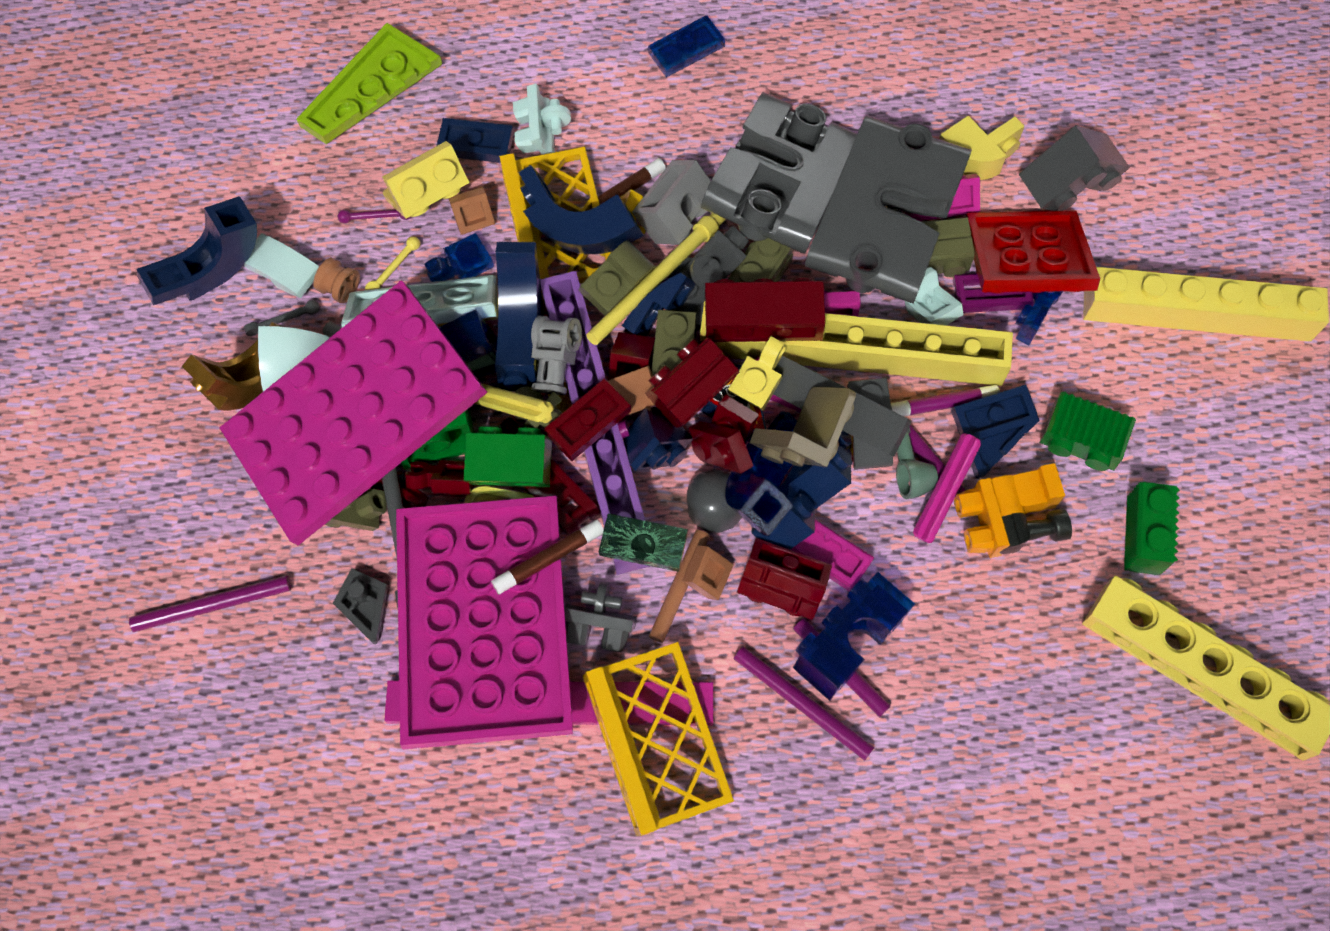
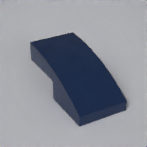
(667, 295)

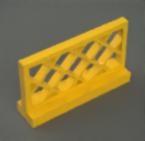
(524, 228)
(623, 751)

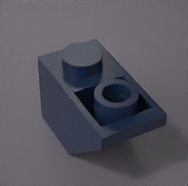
(655, 441)

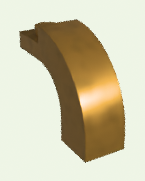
(227, 383)

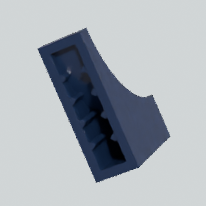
(517, 308)

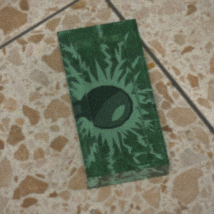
(643, 542)

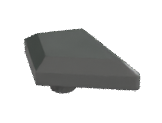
(363, 603)

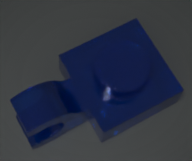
(464, 258)
(1033, 316)

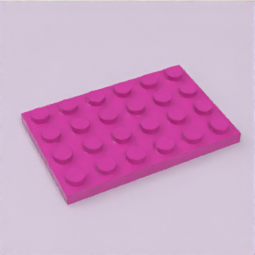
(351, 412)
(473, 658)

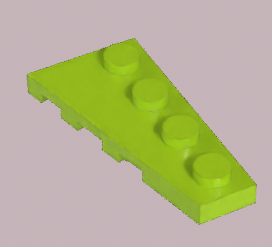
(367, 82)

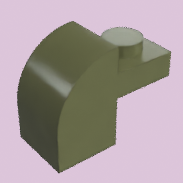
(616, 277)

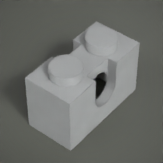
(673, 202)

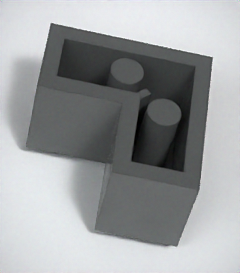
(1070, 165)

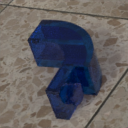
(756, 491)

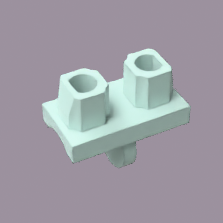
(544, 118)

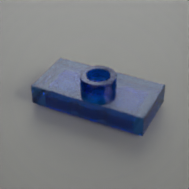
(686, 46)

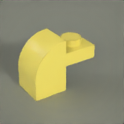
(987, 150)

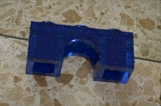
(873, 610)

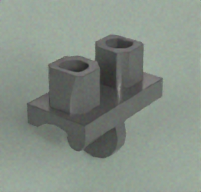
(718, 257)
(615, 625)

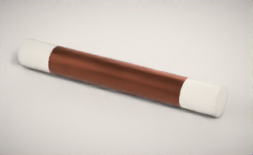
(634, 181)
(547, 557)

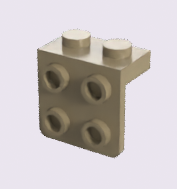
(815, 432)

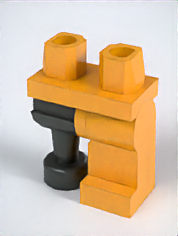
(1002, 511)

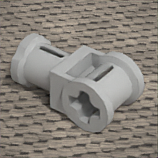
(554, 351)

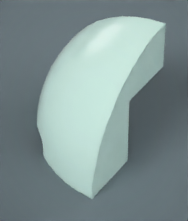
(283, 349)

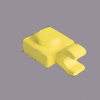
(757, 378)

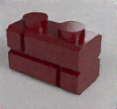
(691, 382)
(784, 579)

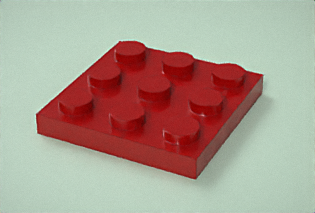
(1032, 252)

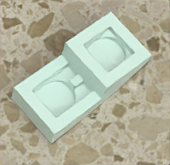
(282, 265)

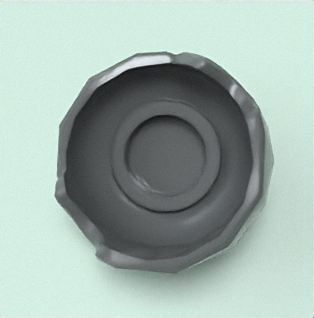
(708, 504)

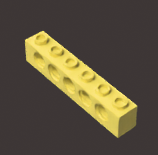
(1310, 711)

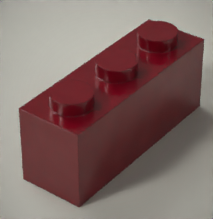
(764, 310)

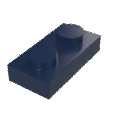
(477, 139)

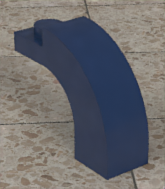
(581, 232)
(210, 261)

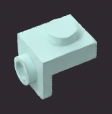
(933, 303)

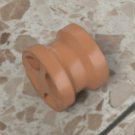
(336, 280)

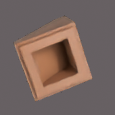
(633, 387)

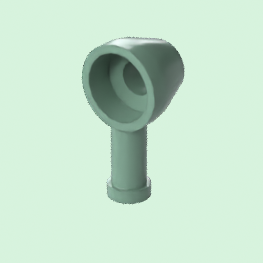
(921, 475)

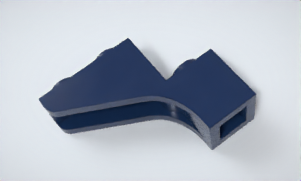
(808, 489)

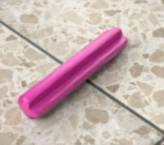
(946, 488)

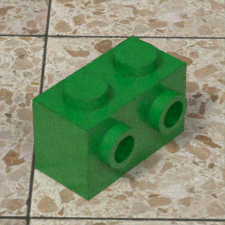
(508, 458)

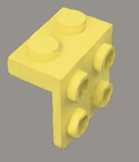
(425, 181)

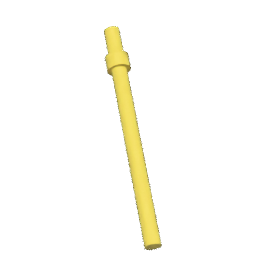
(702, 232)

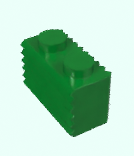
(1087, 432)
(1151, 528)

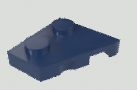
(998, 423)

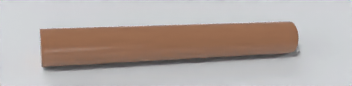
(676, 591)

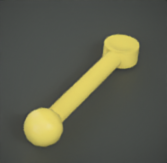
(412, 243)

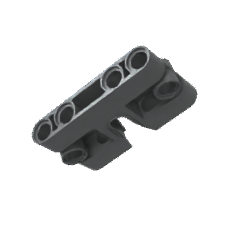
(780, 173)
(864, 232)

